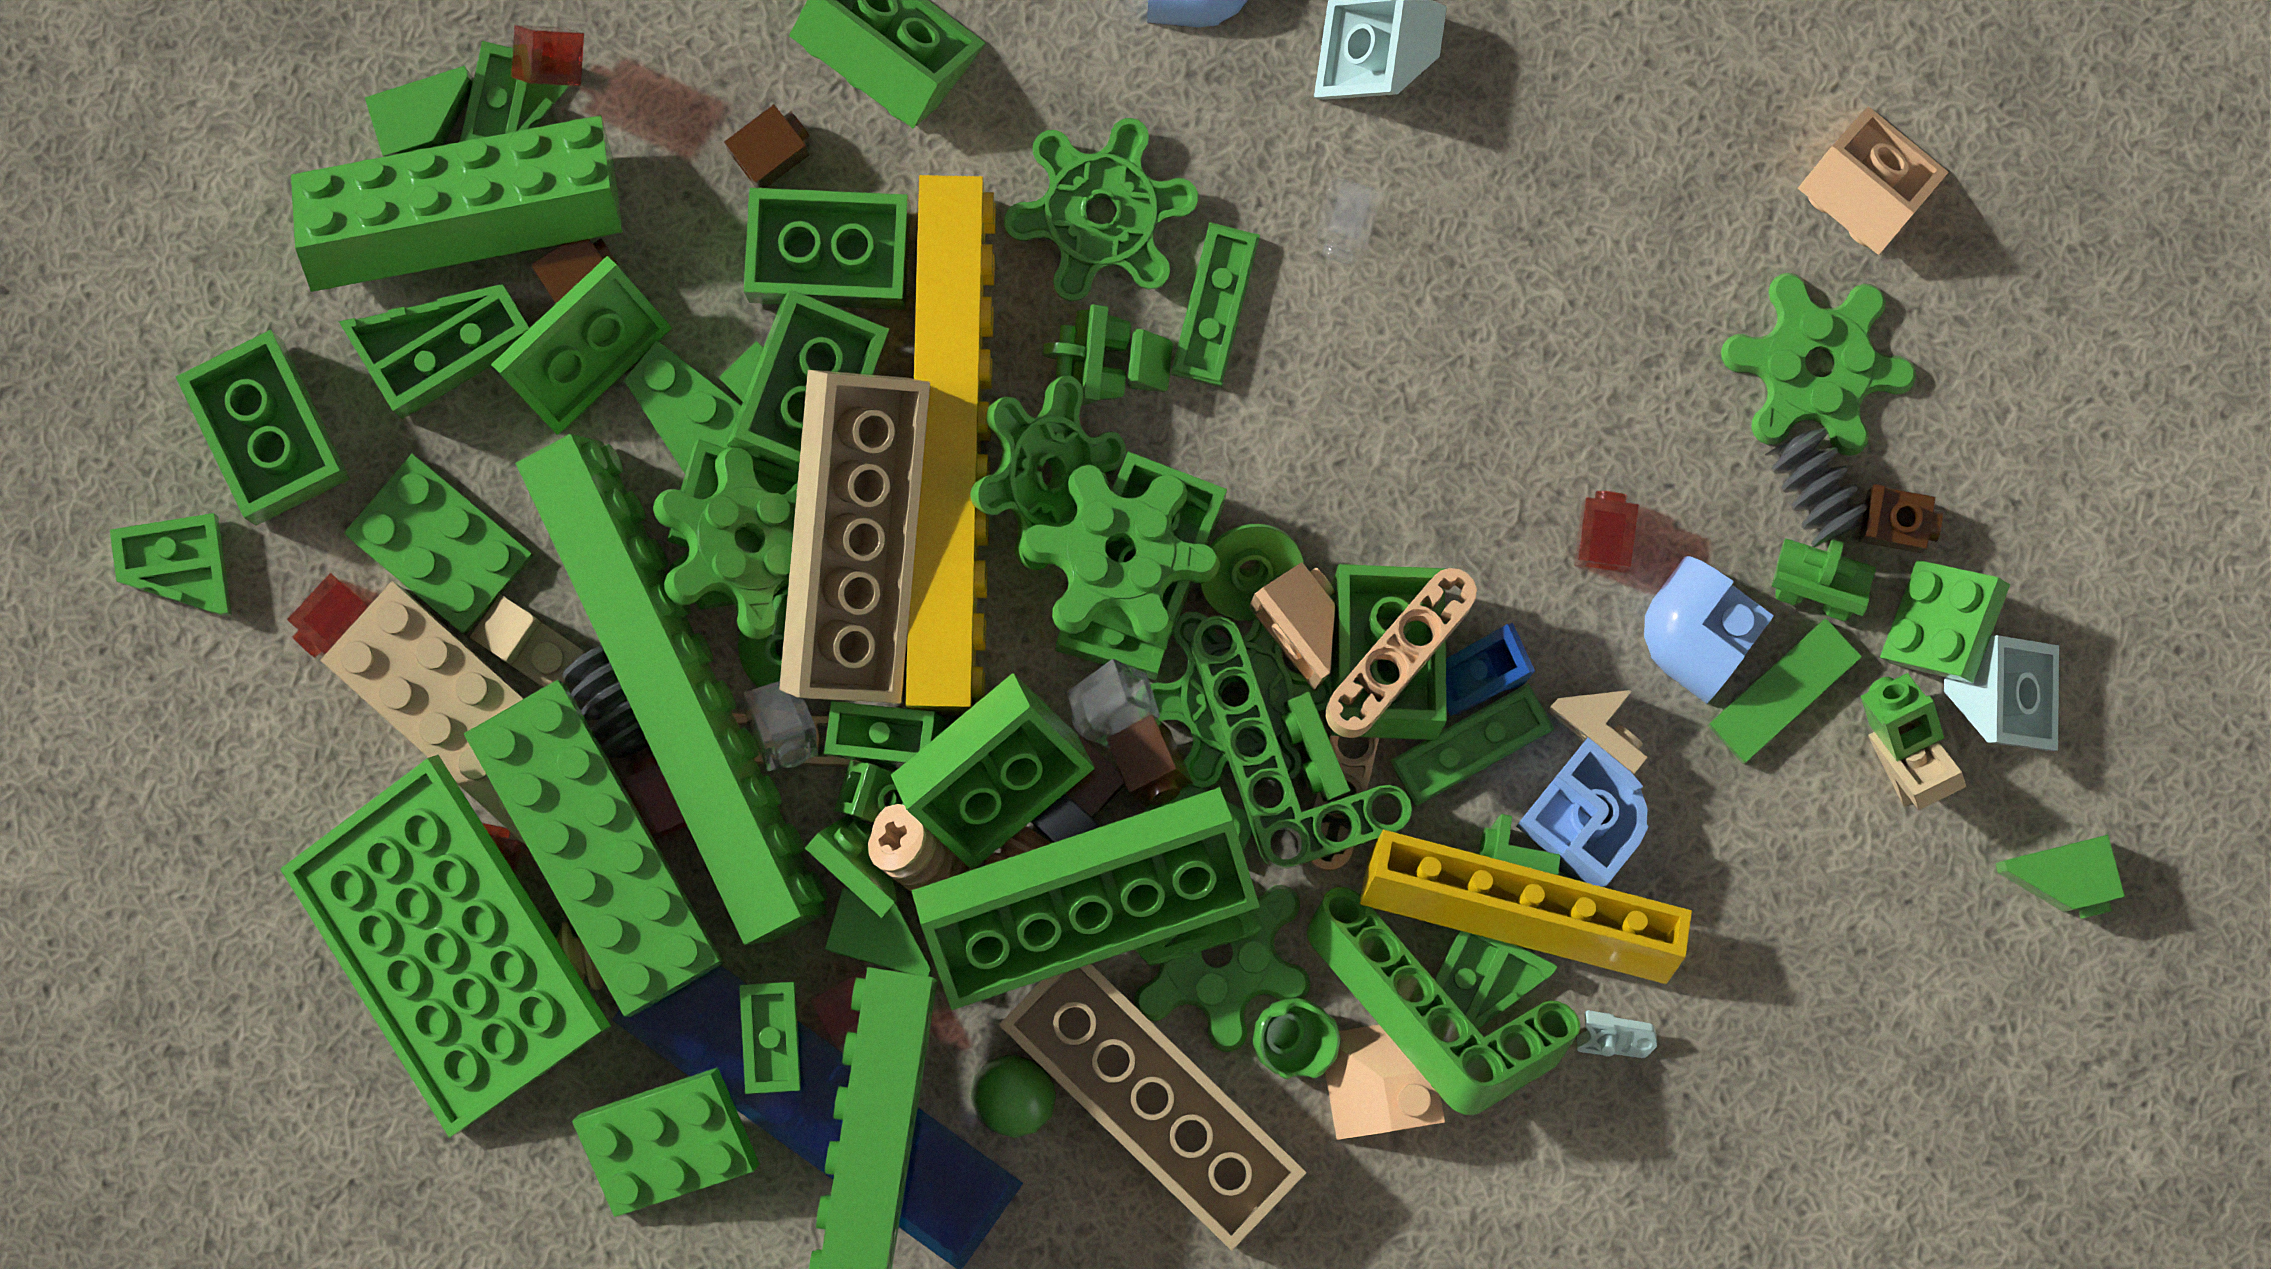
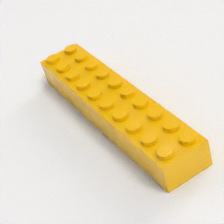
(950, 355)

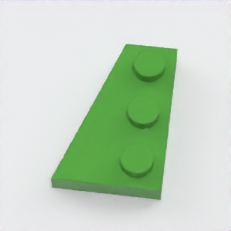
(681, 403)

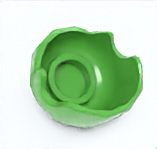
(1296, 1038)
(1013, 1096)

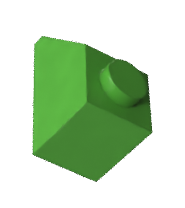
(419, 112)
(879, 733)
(2069, 876)
(873, 939)

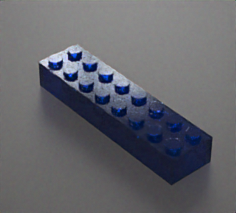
(950, 1187)

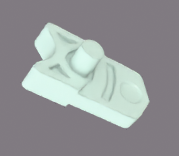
(1617, 1036)

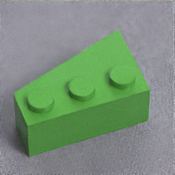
(435, 345)

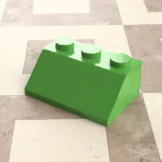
(890, 49)

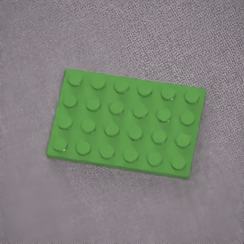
(444, 946)

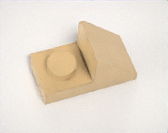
(525, 642)
(1588, 717)
(1923, 775)

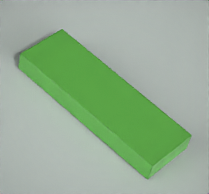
(1215, 305)
(1784, 691)
(1472, 745)

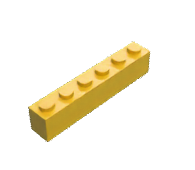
(1525, 907)

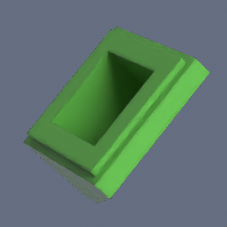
(1149, 361)

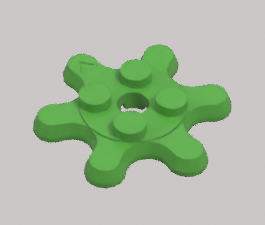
(1107, 174)
(1797, 393)
(1028, 444)
(715, 558)
(1128, 586)
(1188, 703)
(1227, 990)

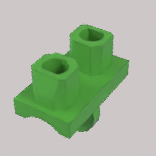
(1082, 353)
(1823, 577)

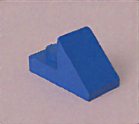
(1485, 669)

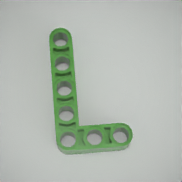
(1271, 765)
(1424, 1021)

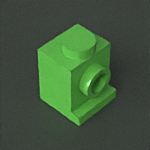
(1895, 703)
(865, 790)

